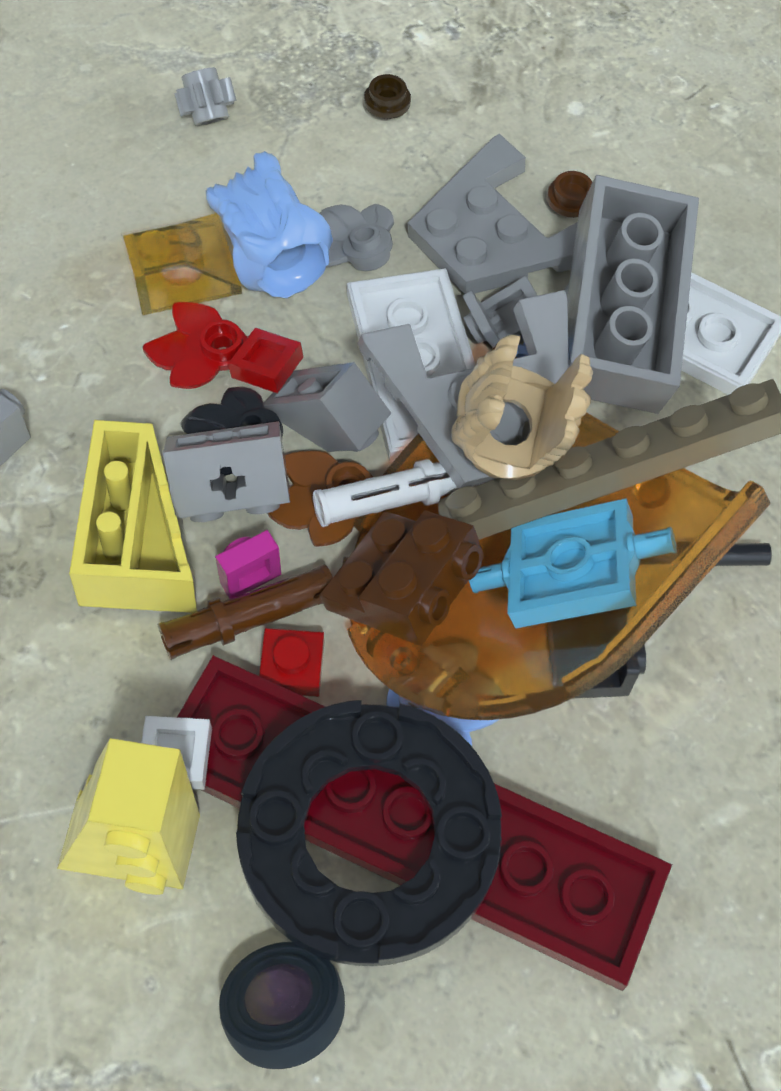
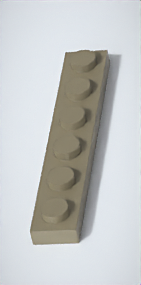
(622, 460)

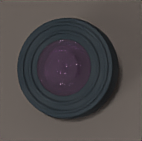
(281, 1006)

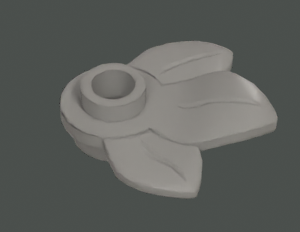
(359, 236)

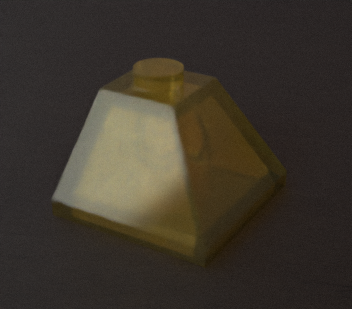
(180, 263)

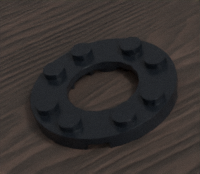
(364, 925)

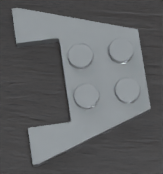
(480, 233)
(435, 399)

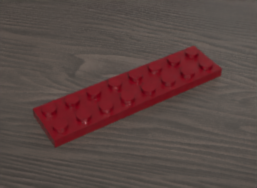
(555, 879)

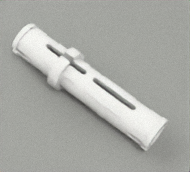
(338, 504)

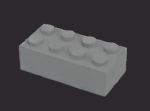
(631, 291)

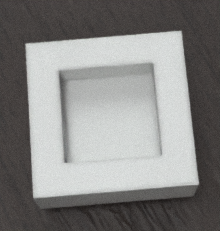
(186, 734)

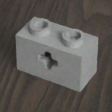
(254, 457)

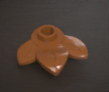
(309, 473)

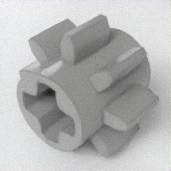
(205, 96)

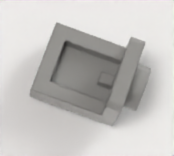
(495, 316)

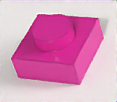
(248, 564)

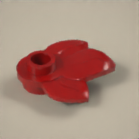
(194, 347)

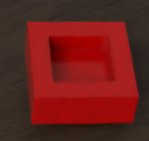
(266, 360)
(293, 660)

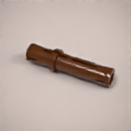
(237, 615)

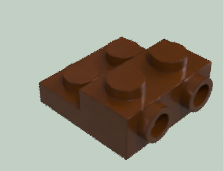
(405, 574)

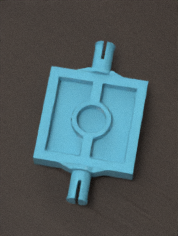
(573, 564)

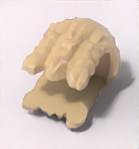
(551, 409)

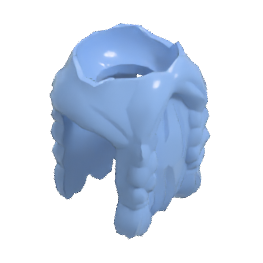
(274, 237)

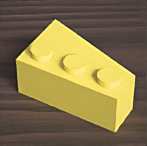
(127, 530)
(134, 818)

